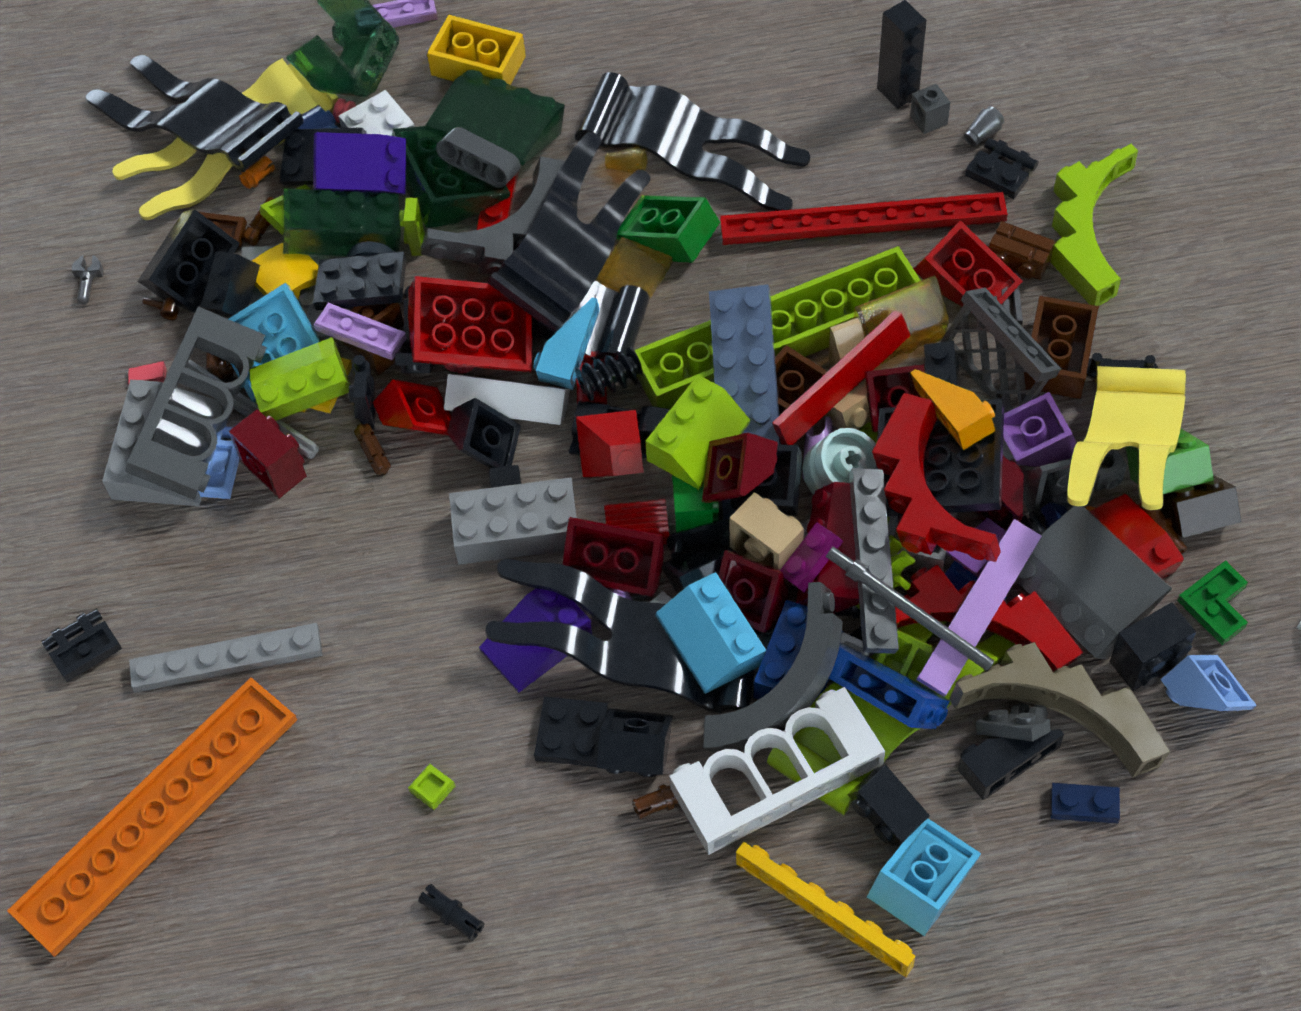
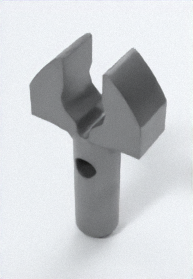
(86, 277)

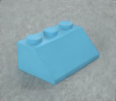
(711, 633)

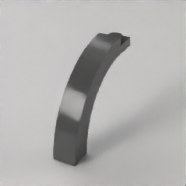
(795, 690)

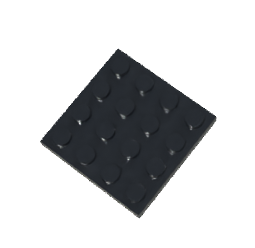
(959, 477)

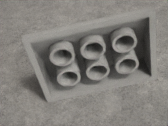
(134, 413)

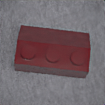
(615, 555)

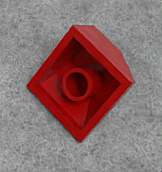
(412, 407)
(609, 444)

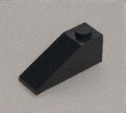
(1003, 759)

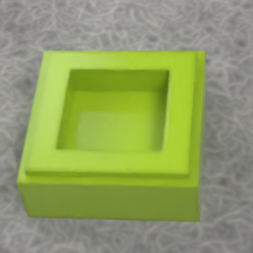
(431, 786)

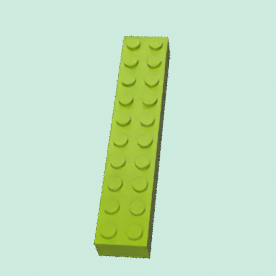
(799, 320)

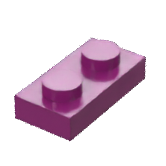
(810, 557)

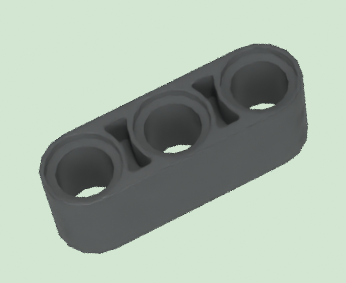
(478, 157)

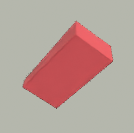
(148, 372)

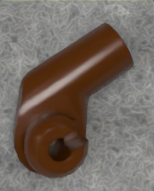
(218, 368)

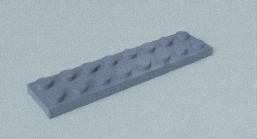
(746, 357)

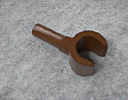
(168, 308)

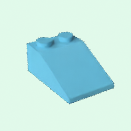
(923, 876)

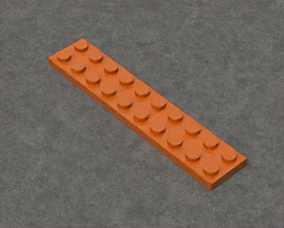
(151, 817)

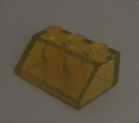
(921, 308)

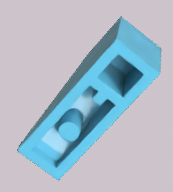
(567, 348)

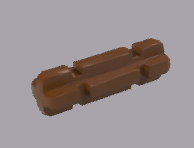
(258, 227)
(372, 449)

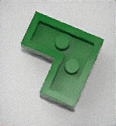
(1209, 603)

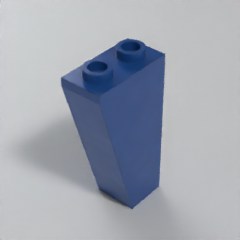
(888, 690)

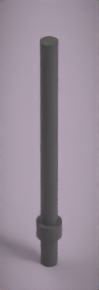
(857, 571)

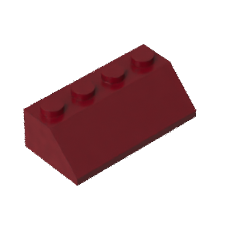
(834, 511)

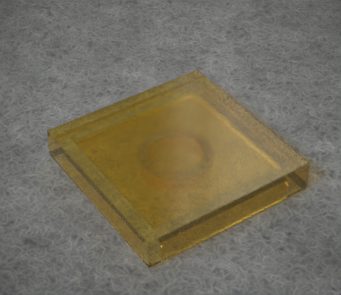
(634, 265)

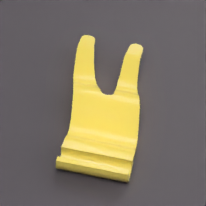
(276, 84)
(1133, 410)

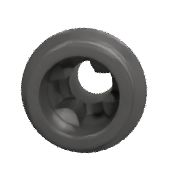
(985, 124)

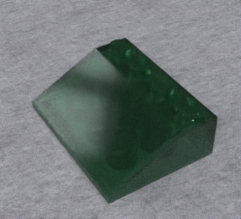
(499, 113)
(442, 190)

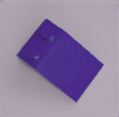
(359, 163)
(527, 663)

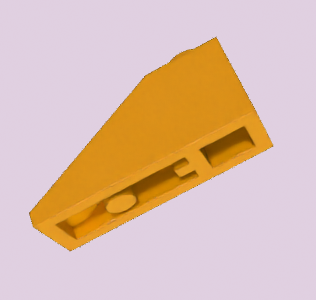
(956, 408)

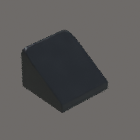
(504, 476)

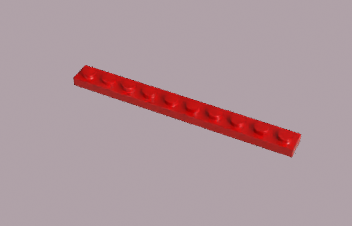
(863, 218)

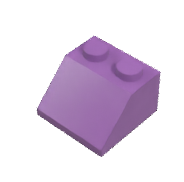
(1038, 433)

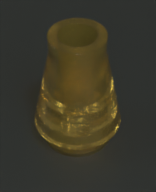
(627, 160)

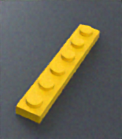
(835, 915)

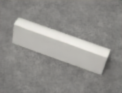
(510, 398)

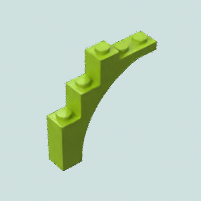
(1077, 251)

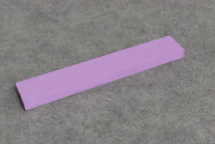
(980, 606)

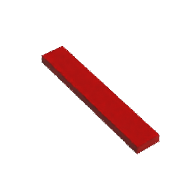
(841, 379)

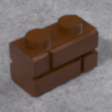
(1022, 250)

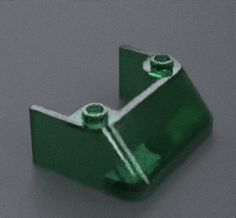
(367, 50)

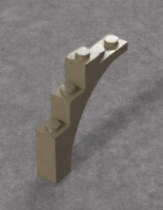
(1111, 716)

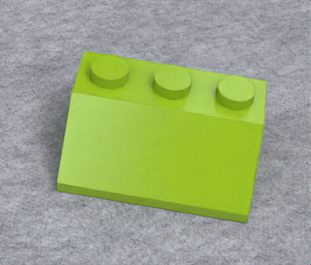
(299, 380)
(684, 434)

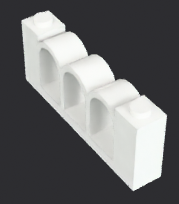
(833, 714)

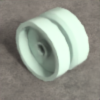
(836, 456)

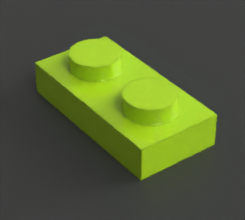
(414, 229)

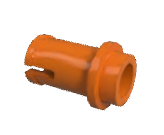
(256, 172)

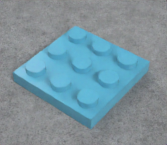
(282, 323)

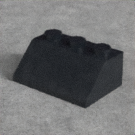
(185, 260)

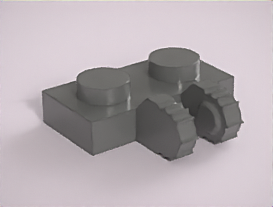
(1020, 724)

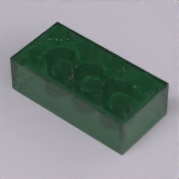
(337, 220)

